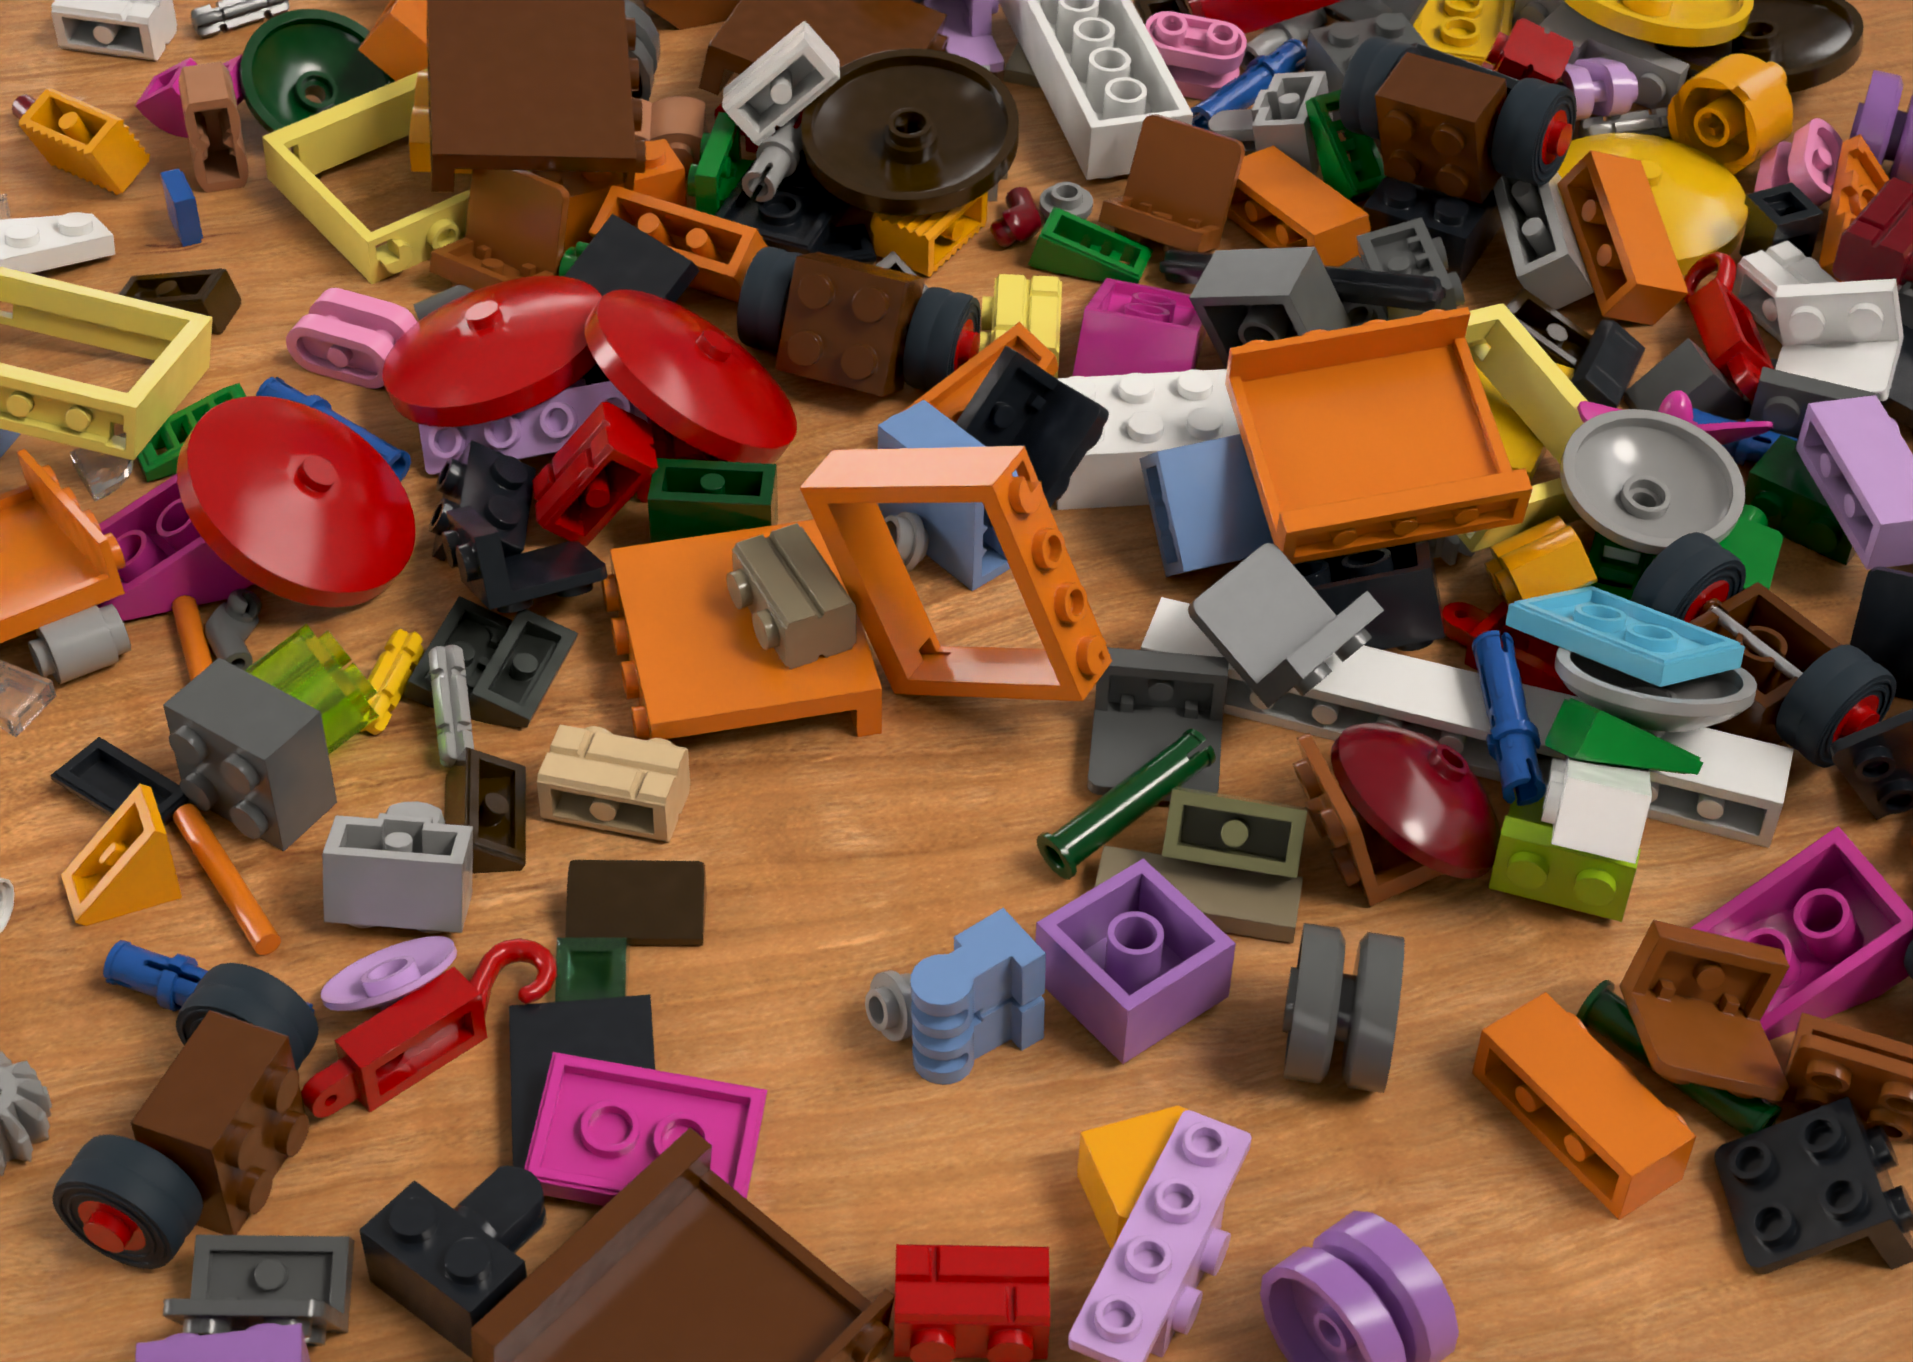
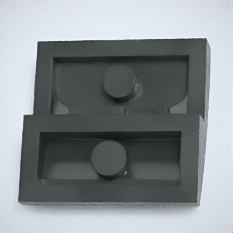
(504, 659)

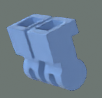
(977, 998)

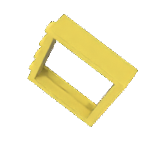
(340, 136)
(1538, 395)
(84, 412)

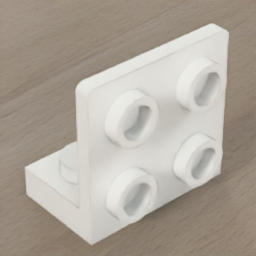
(1841, 332)

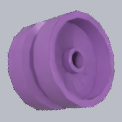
(1886, 128)
(1359, 1298)

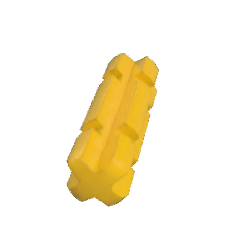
(392, 674)

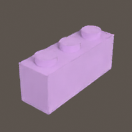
(1863, 476)

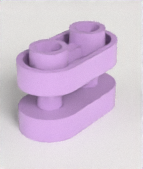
(1600, 87)

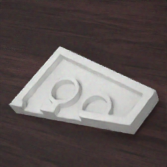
(53, 241)

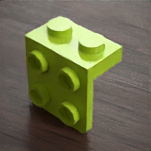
(1554, 874)

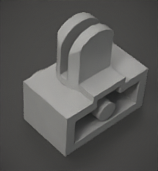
(1277, 118)
(398, 870)

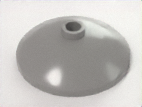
(1650, 479)
(1654, 708)

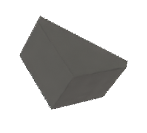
(1693, 373)

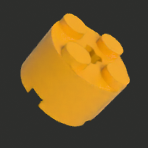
(1733, 110)

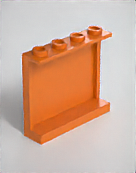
(1372, 436)
(51, 554)
(699, 655)

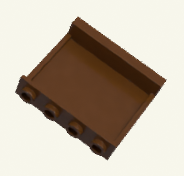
(846, 26)
(532, 88)
(683, 1276)

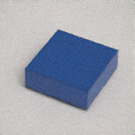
(181, 207)

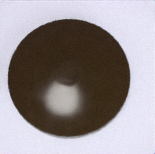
(1805, 37)
(911, 132)

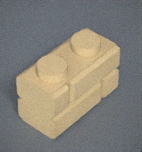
(614, 782)

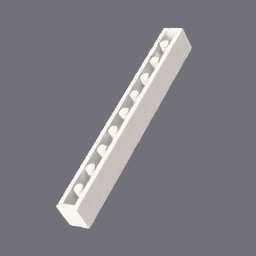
(1731, 797)

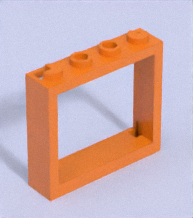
(846, 511)

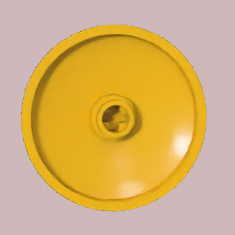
(1670, 21)
(1693, 191)

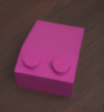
(1138, 331)
(165, 556)
(1834, 924)

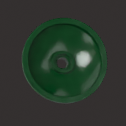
(305, 56)

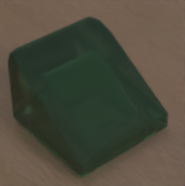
(591, 968)

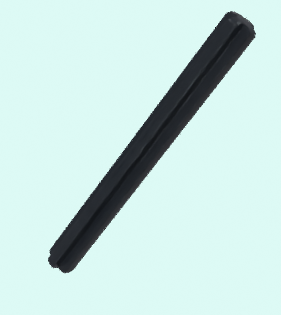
(1351, 284)

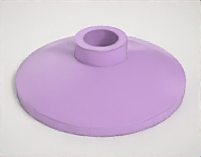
(388, 974)

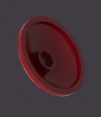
(1418, 797)

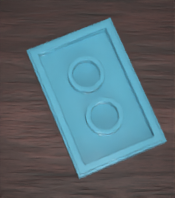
(1625, 635)

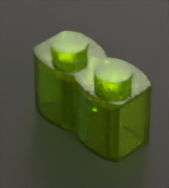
(314, 673)

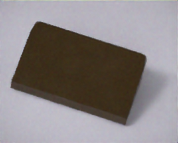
(492, 799)
(637, 901)

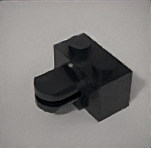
(457, 1260)

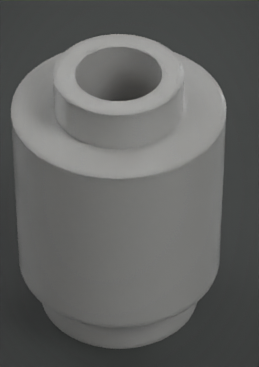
(80, 643)

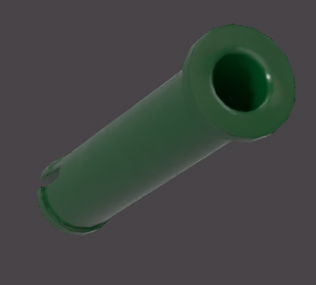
(1124, 804)
(1611, 1018)

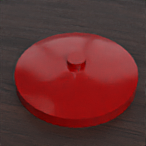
(492, 352)
(690, 377)
(295, 501)

